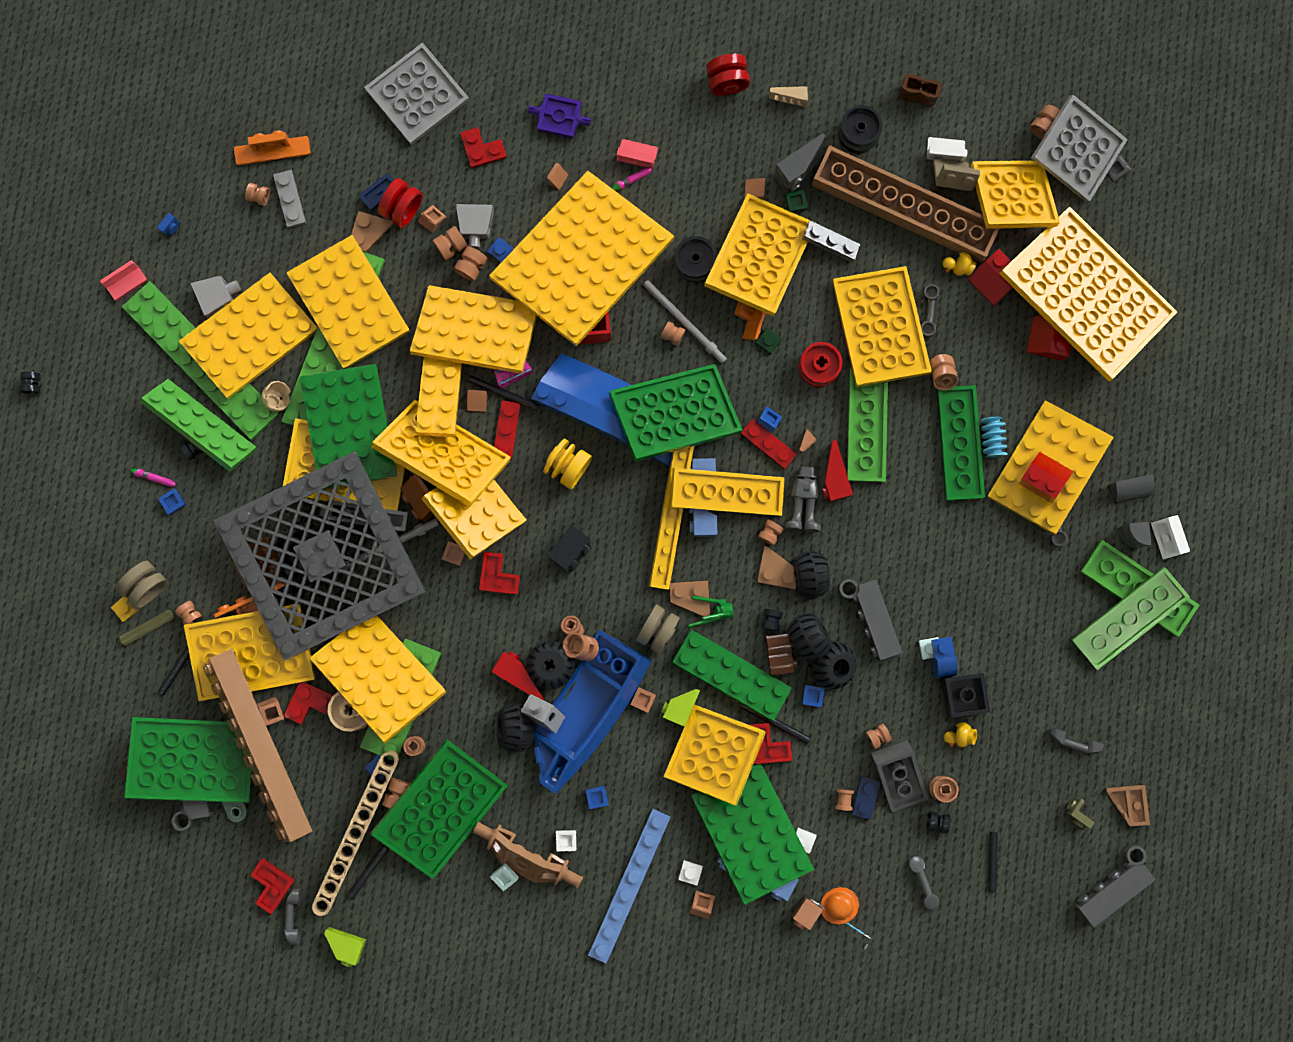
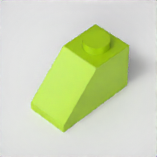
(680, 707)
(345, 946)

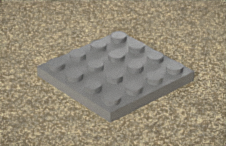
(416, 93)
(1079, 148)

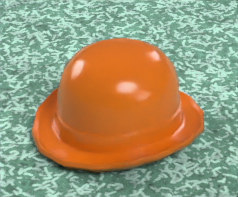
(839, 905)

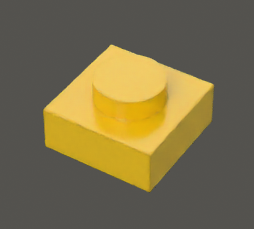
(123, 609)

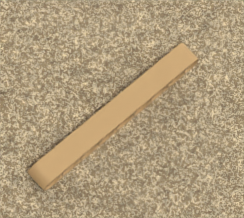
(352, 841)

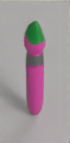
(631, 179)
(153, 477)

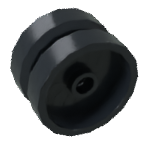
(860, 129)
(693, 248)

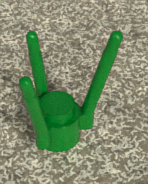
(722, 612)

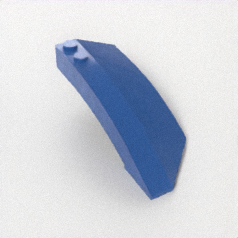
(583, 396)
(589, 710)

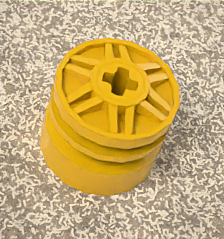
(567, 464)

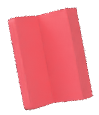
(637, 153)
(124, 280)

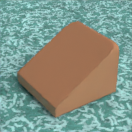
(557, 176)
(755, 187)
(431, 218)
(477, 400)
(807, 441)
(702, 904)

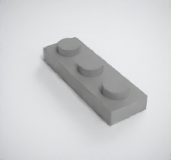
(289, 199)

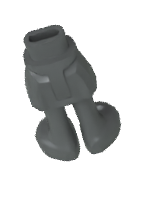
(804, 489)

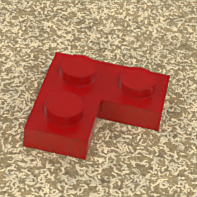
(480, 153)
(492, 577)
(304, 698)
(773, 751)
(276, 884)

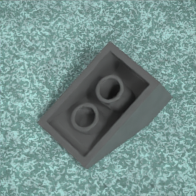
(794, 168)
(899, 776)

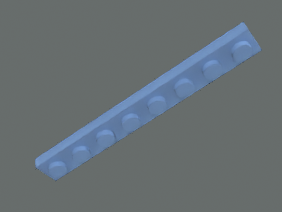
(629, 886)

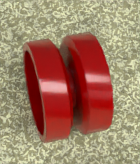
(728, 74)
(400, 202)
(827, 356)

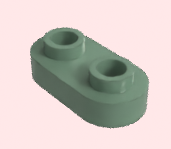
(231, 806)

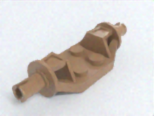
(524, 862)

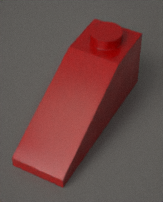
(836, 480)
(514, 672)

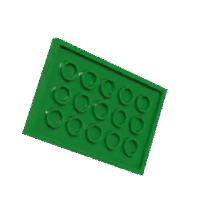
(675, 412)
(346, 416)
(185, 761)
(439, 809)
(754, 838)

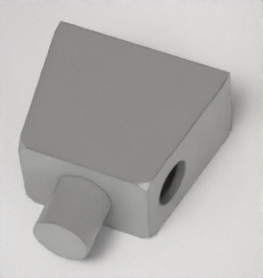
(475, 222)
(214, 294)
(540, 711)

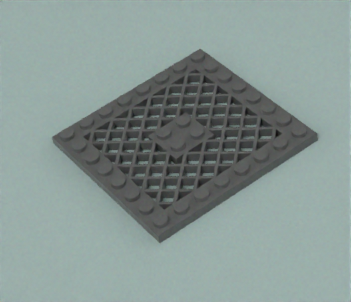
(319, 555)

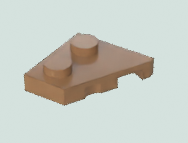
(369, 230)
(776, 570)
(683, 591)
(1131, 803)

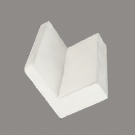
(946, 149)
(1170, 537)

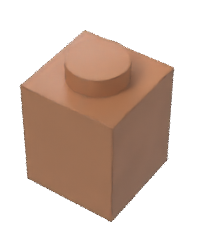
(270, 711)
(806, 914)

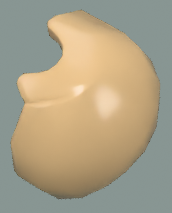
(271, 396)

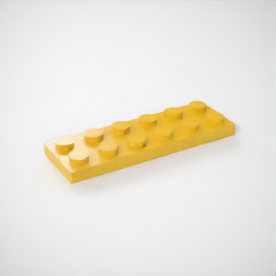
(438, 398)
(726, 491)

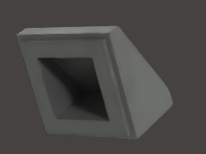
(1119, 168)

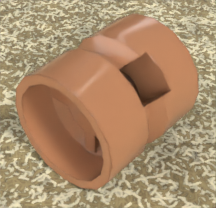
(1042, 124)
(450, 243)
(470, 263)
(943, 372)
(580, 647)
(943, 788)
(396, 789)

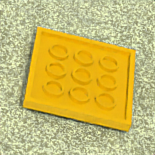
(1015, 195)
(480, 524)
(715, 755)

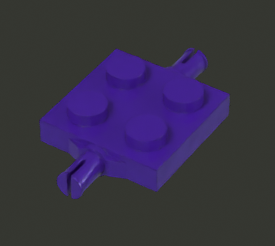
(559, 116)

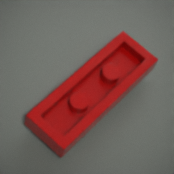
(507, 427)
(768, 444)

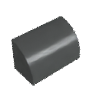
(1132, 488)
(1135, 534)

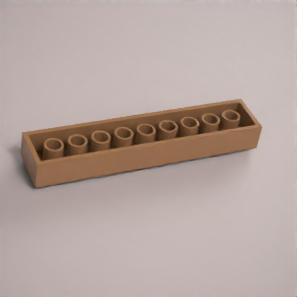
(904, 204)
(257, 746)

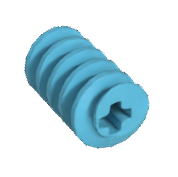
(993, 437)

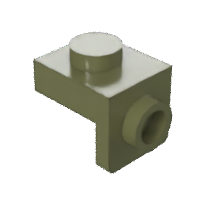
(1079, 819)

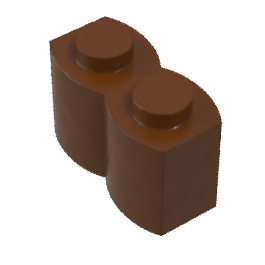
(923, 91)
(780, 654)

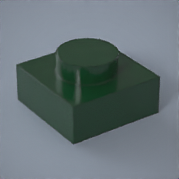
(796, 201)
(768, 341)

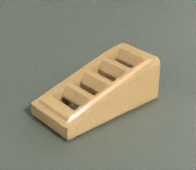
(791, 95)

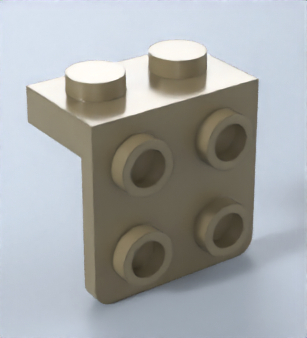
(954, 174)

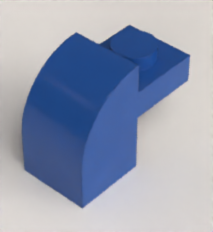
(944, 659)

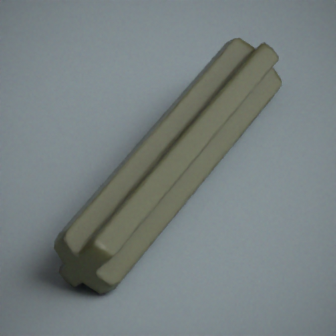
(147, 627)

